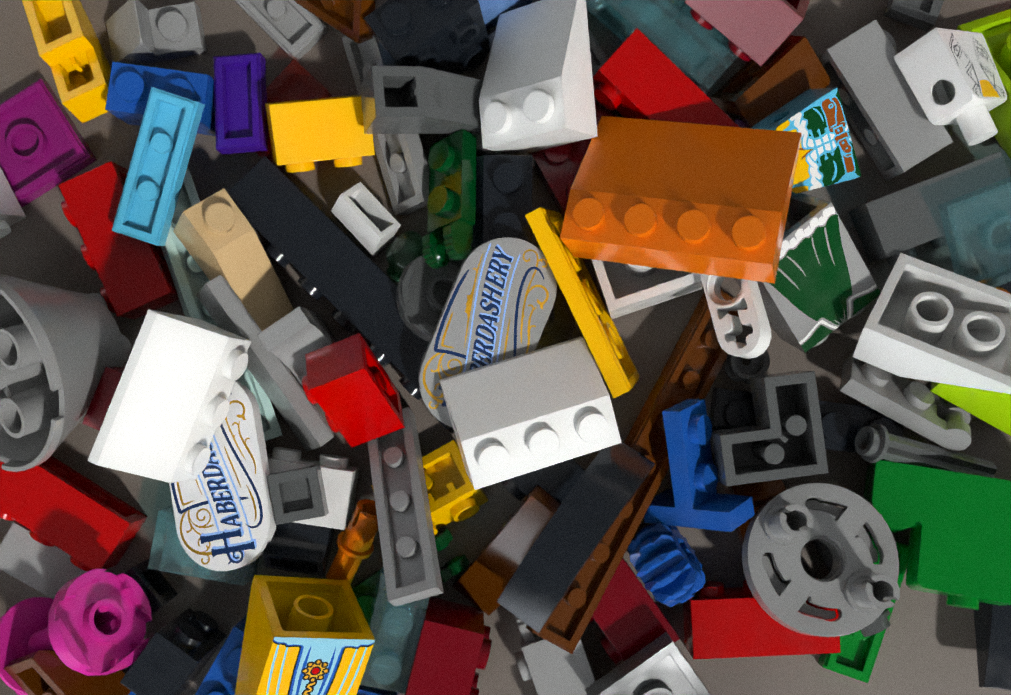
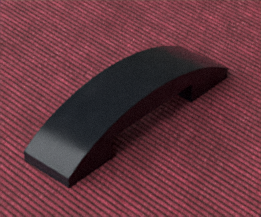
(574, 534)

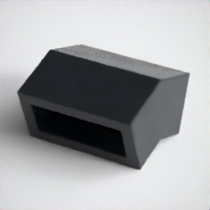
(299, 548)

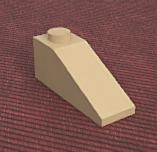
(228, 246)

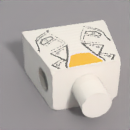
(954, 81)

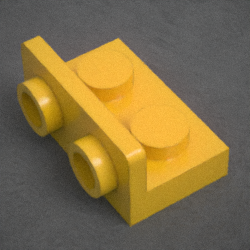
(449, 488)

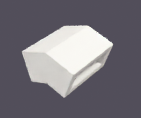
(360, 225)

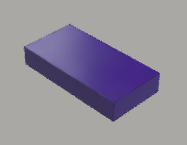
(240, 103)

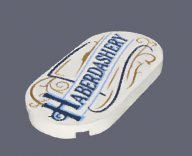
(228, 509)

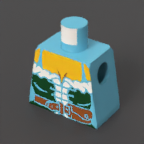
(826, 144)

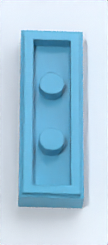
(158, 167)

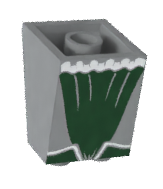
(817, 277)

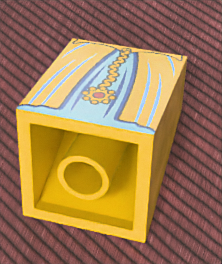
(303, 638)

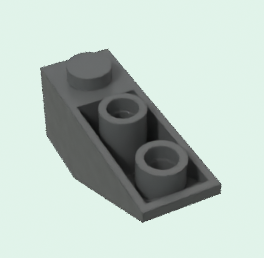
(419, 101)

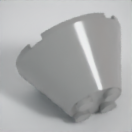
(50, 365)

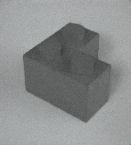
(785, 437)

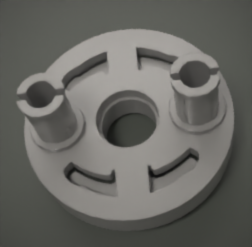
(854, 584)

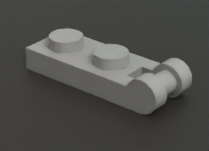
(907, 403)

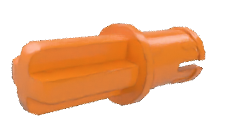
(355, 542)

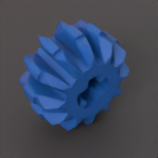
(666, 564)

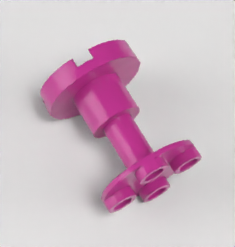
(90, 624)

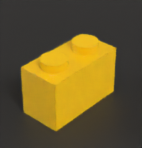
(318, 132)

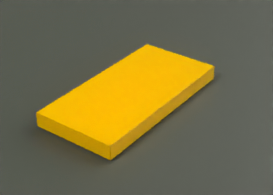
(584, 303)

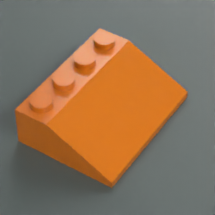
(683, 197)

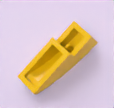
(73, 53)

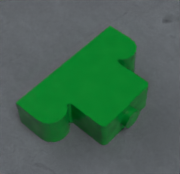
(955, 529)

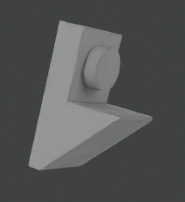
(155, 34)

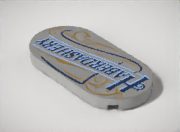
(489, 315)

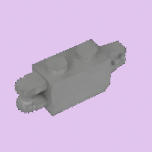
(551, 667)

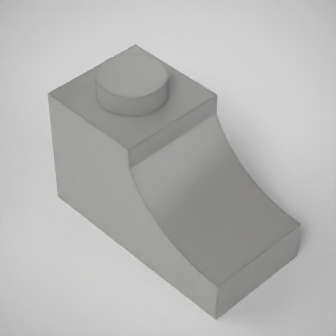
(295, 336)

